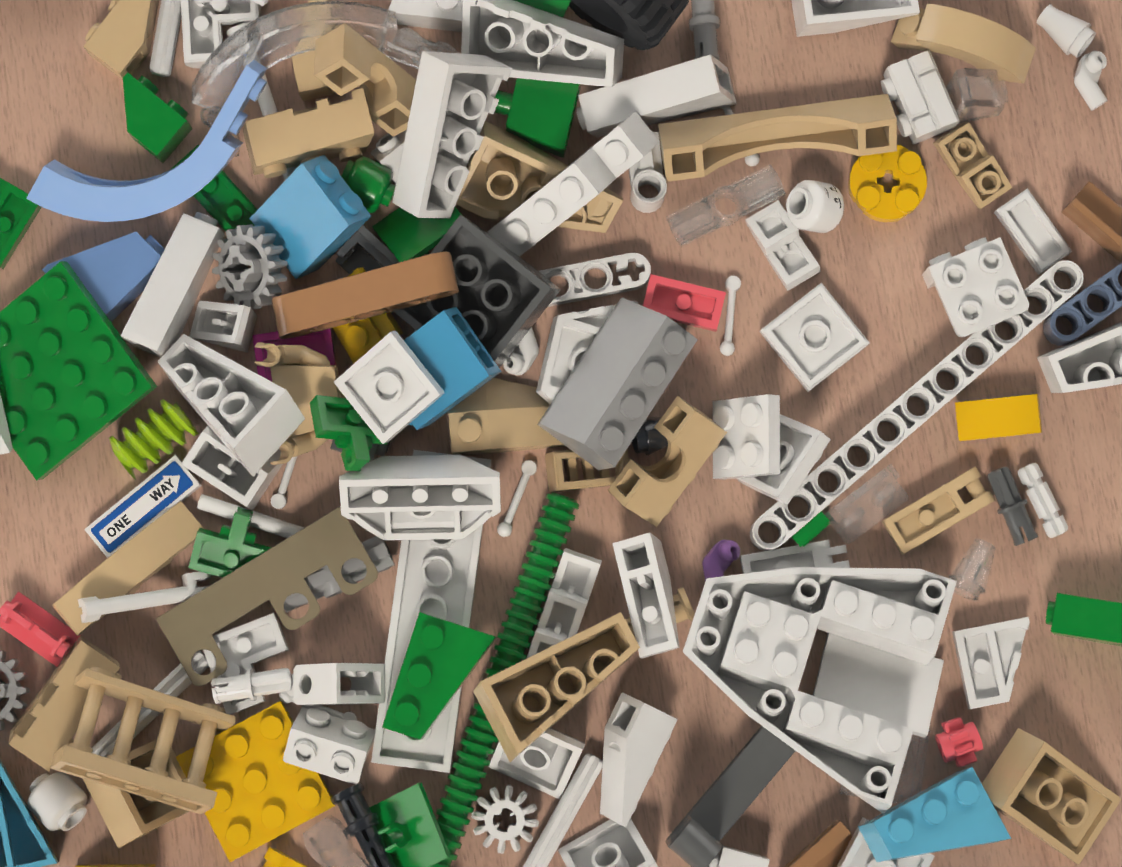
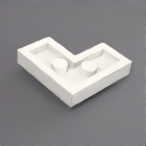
(243, 648)

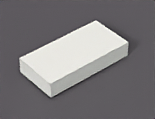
(1032, 231)

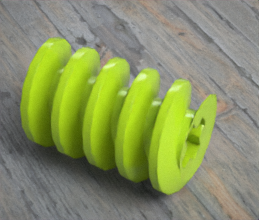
(152, 437)

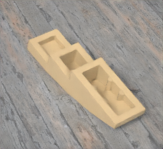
(132, 563)

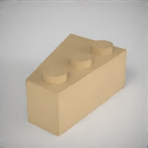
(298, 136)

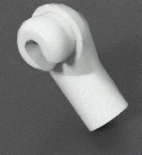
(1087, 77)
(523, 355)

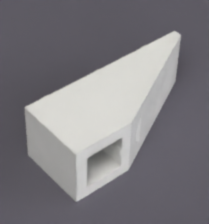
(630, 753)

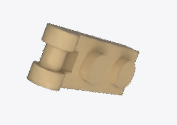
(937, 511)

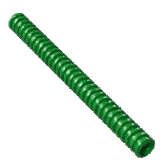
(509, 651)

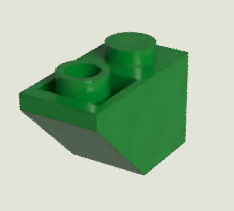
(150, 120)

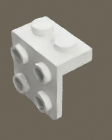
(977, 286)

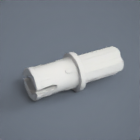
(251, 685)

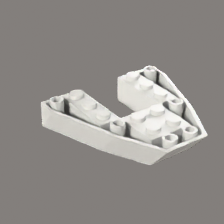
(756, 641)

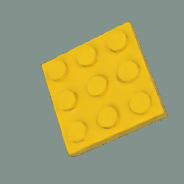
(254, 786)

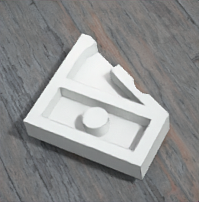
(989, 660)

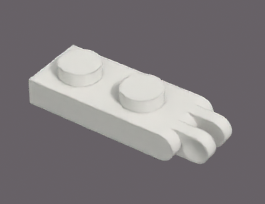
(812, 555)

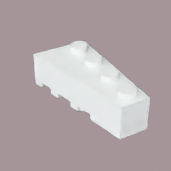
(540, 43)
(444, 129)
(1085, 362)
(236, 403)

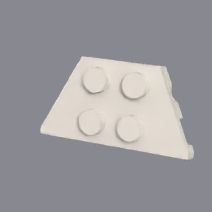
(566, 344)

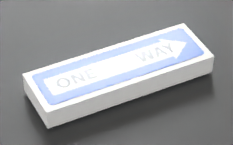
(142, 506)

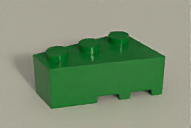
(432, 672)

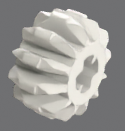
(513, 829)

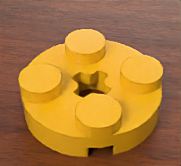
(870, 196)

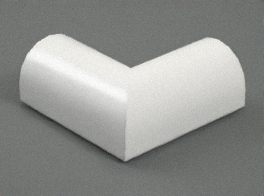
(203, 25)

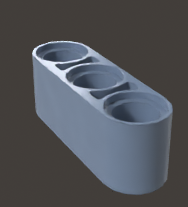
(1078, 312)

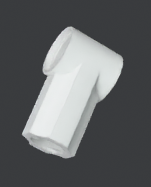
(648, 171)

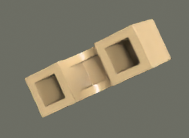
(351, 61)
(655, 488)

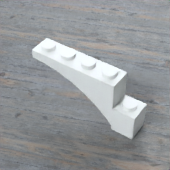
(575, 185)

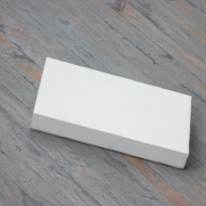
(878, 683)

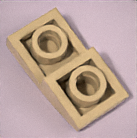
(972, 166)

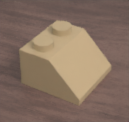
(132, 815)

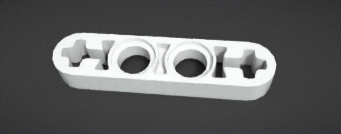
(580, 291)

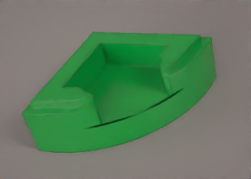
(811, 529)

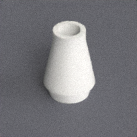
(1066, 30)

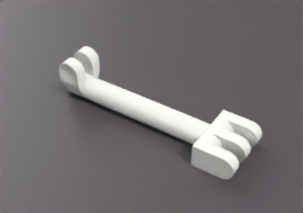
(94, 607)

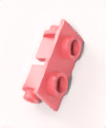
(37, 628)

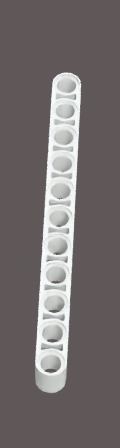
(934, 398)

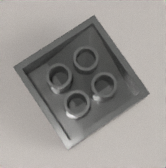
(496, 287)

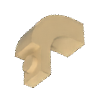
(968, 39)

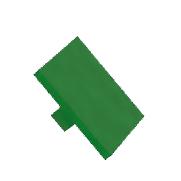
(412, 236)
(411, 829)

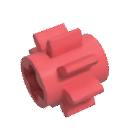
(959, 742)

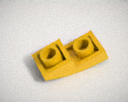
(998, 417)

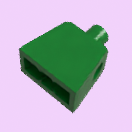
(540, 112)

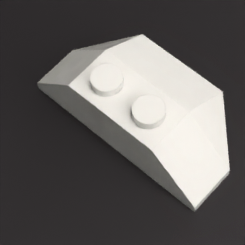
(420, 496)

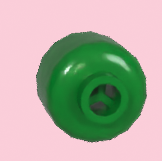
(370, 182)

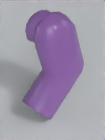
(720, 558)

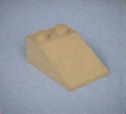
(1049, 795)

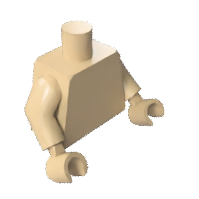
(304, 376)

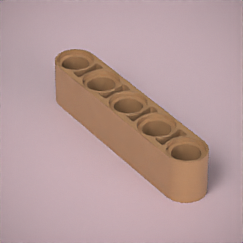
(365, 295)

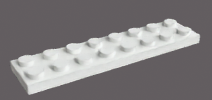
(440, 582)

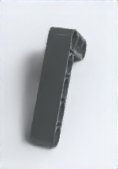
(700, 831)

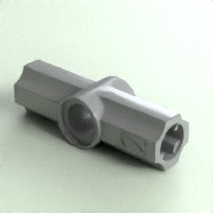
(353, 570)

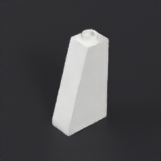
(658, 96)
(174, 285)

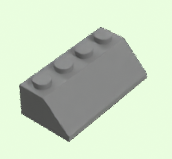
(617, 383)

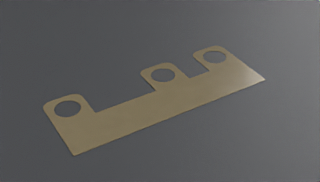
(265, 578)

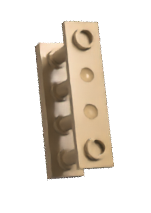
(116, 768)

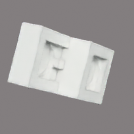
(782, 245)

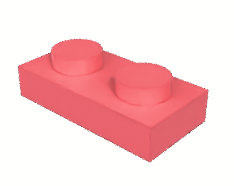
(685, 302)

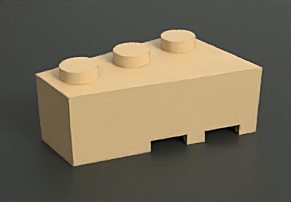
(58, 706)

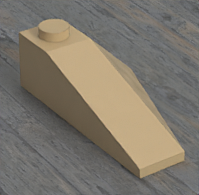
(512, 170)
(499, 419)

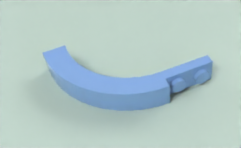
(107, 200)

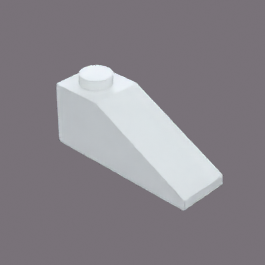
(648, 593)

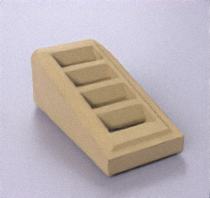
(556, 477)

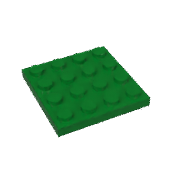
(63, 370)

